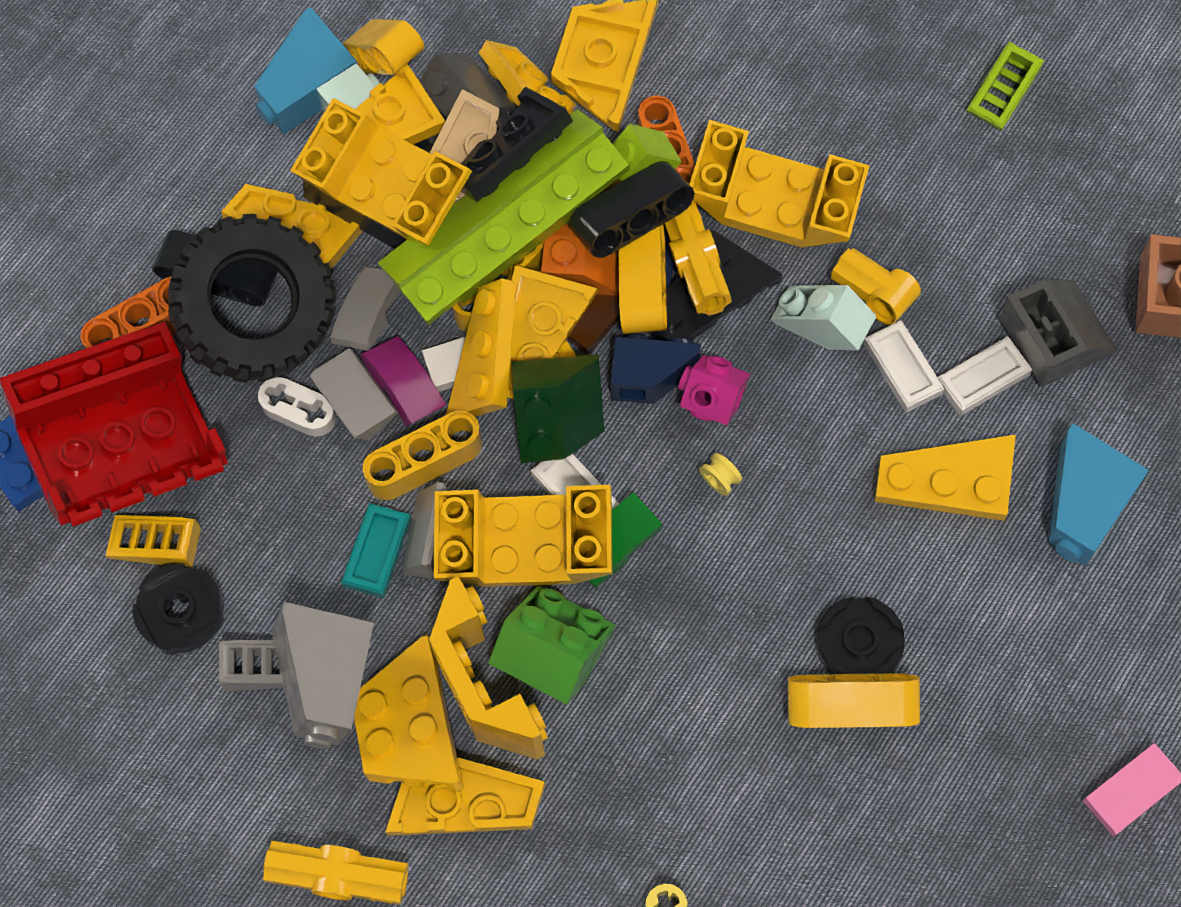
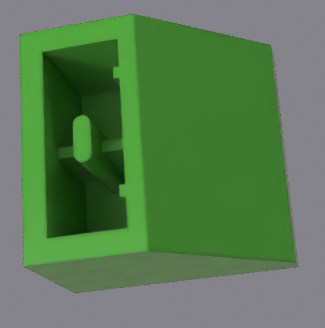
(551, 643)

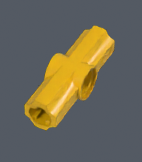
(698, 261)
(336, 872)

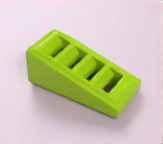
(1022, 60)

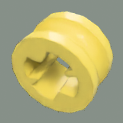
(720, 474)
(666, 889)

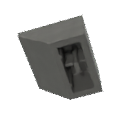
(457, 71)
(1055, 329)

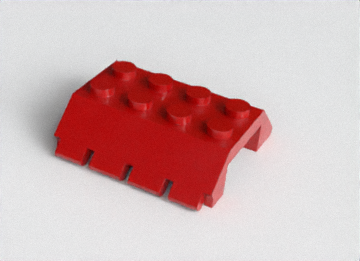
(111, 425)

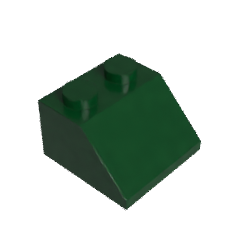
(557, 406)

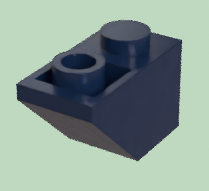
(649, 368)

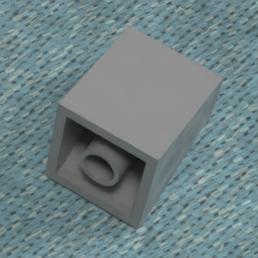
(320, 670)

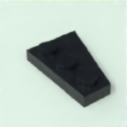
(517, 140)
(744, 277)

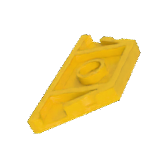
(603, 55)
(406, 723)

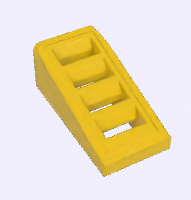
(186, 547)

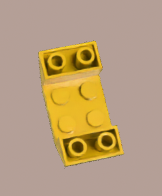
(380, 173)
(775, 193)
(523, 537)
(505, 726)

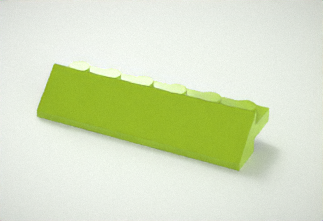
(496, 232)

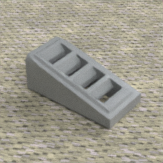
(247, 680)

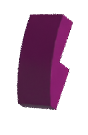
(404, 380)

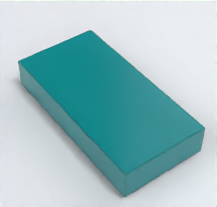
(376, 550)

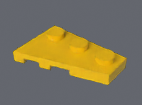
(544, 314)
(951, 478)

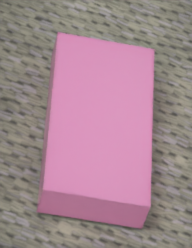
(1133, 790)

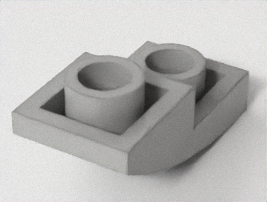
(363, 310)

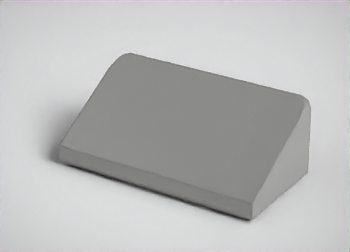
(354, 395)
(419, 550)

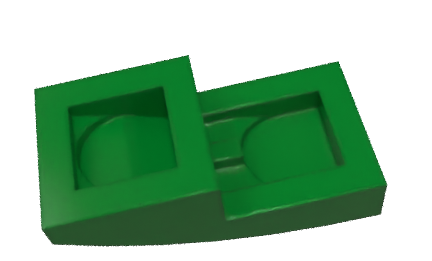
(631, 528)

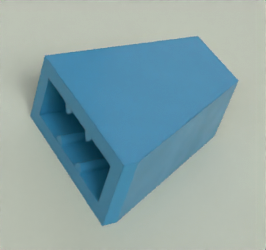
(300, 66)
(1089, 493)

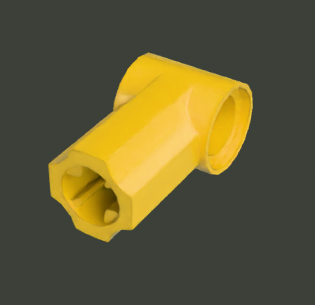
(884, 291)

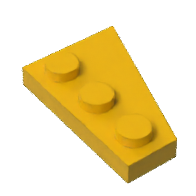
(517, 72)
(403, 108)
(319, 226)
(486, 352)
(489, 802)

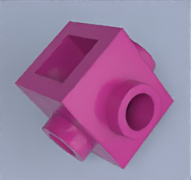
(713, 389)

